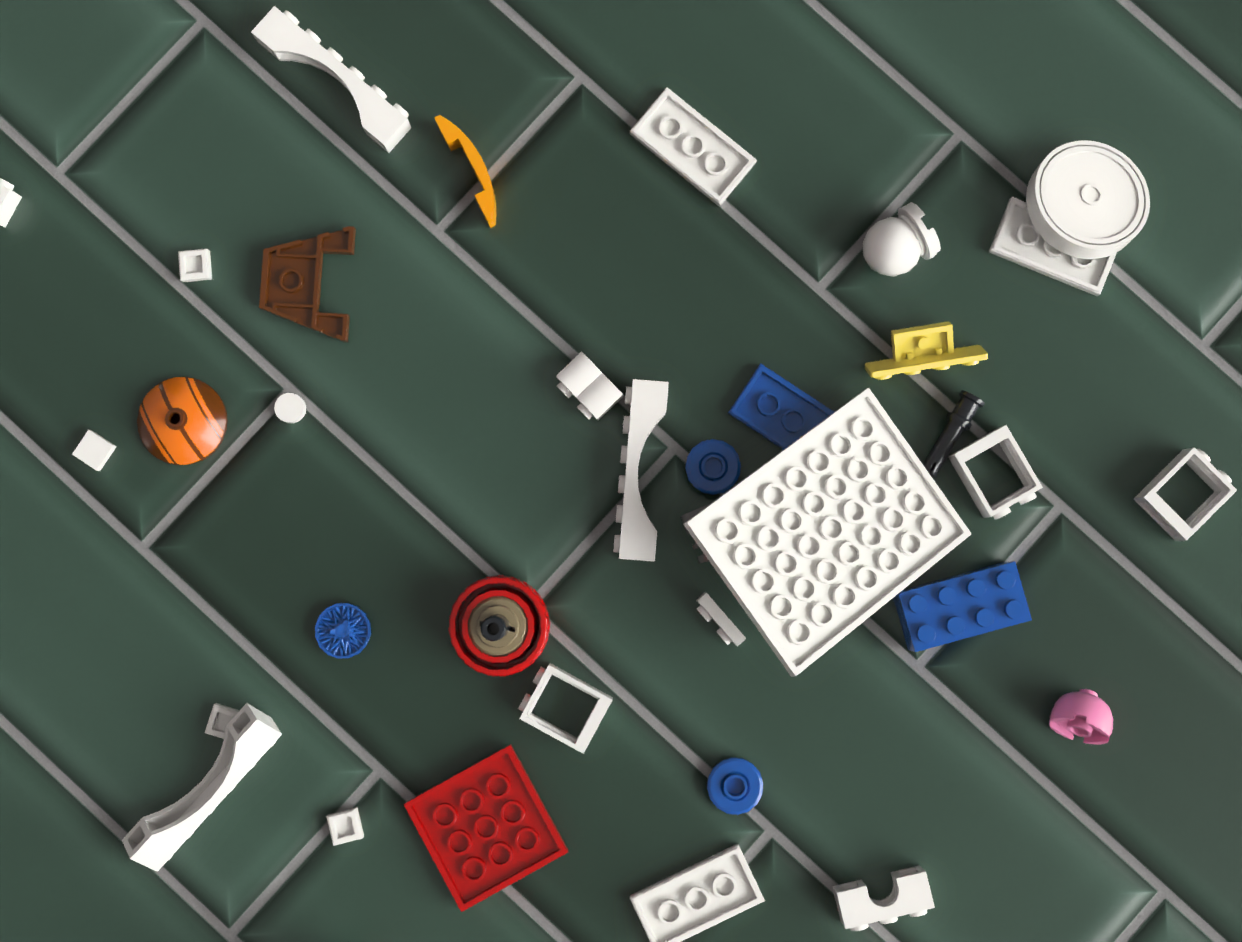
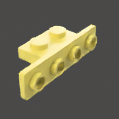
(924, 349)

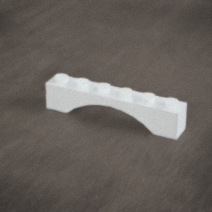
(288, 42)
(647, 408)
(163, 832)

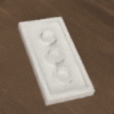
(693, 146)
(1022, 244)
(697, 897)

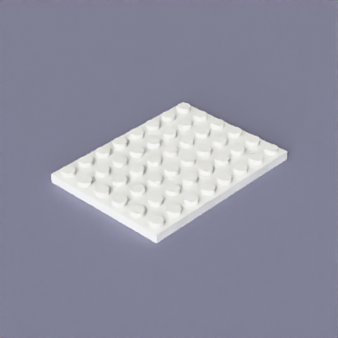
(828, 531)

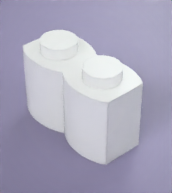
(588, 386)

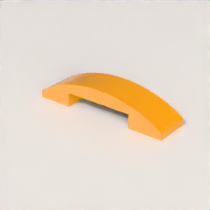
(456, 138)

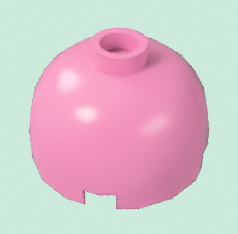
(1082, 715)

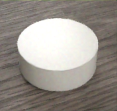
(290, 408)

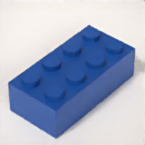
(962, 606)

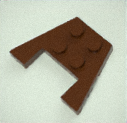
(293, 281)

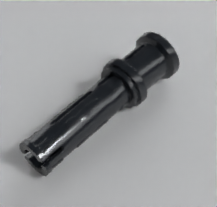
(958, 421)

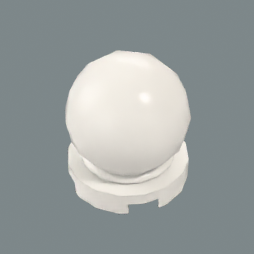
(897, 243)

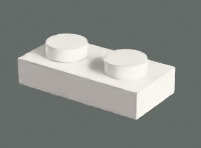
(727, 630)

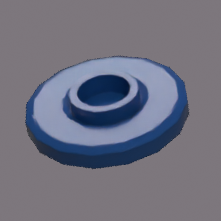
(713, 466)
(342, 630)
(735, 785)

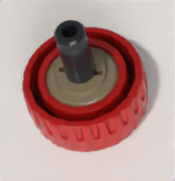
(499, 625)

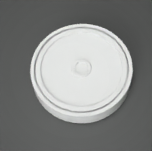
(1087, 199)

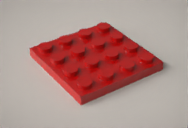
(486, 827)

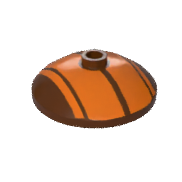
(200, 424)

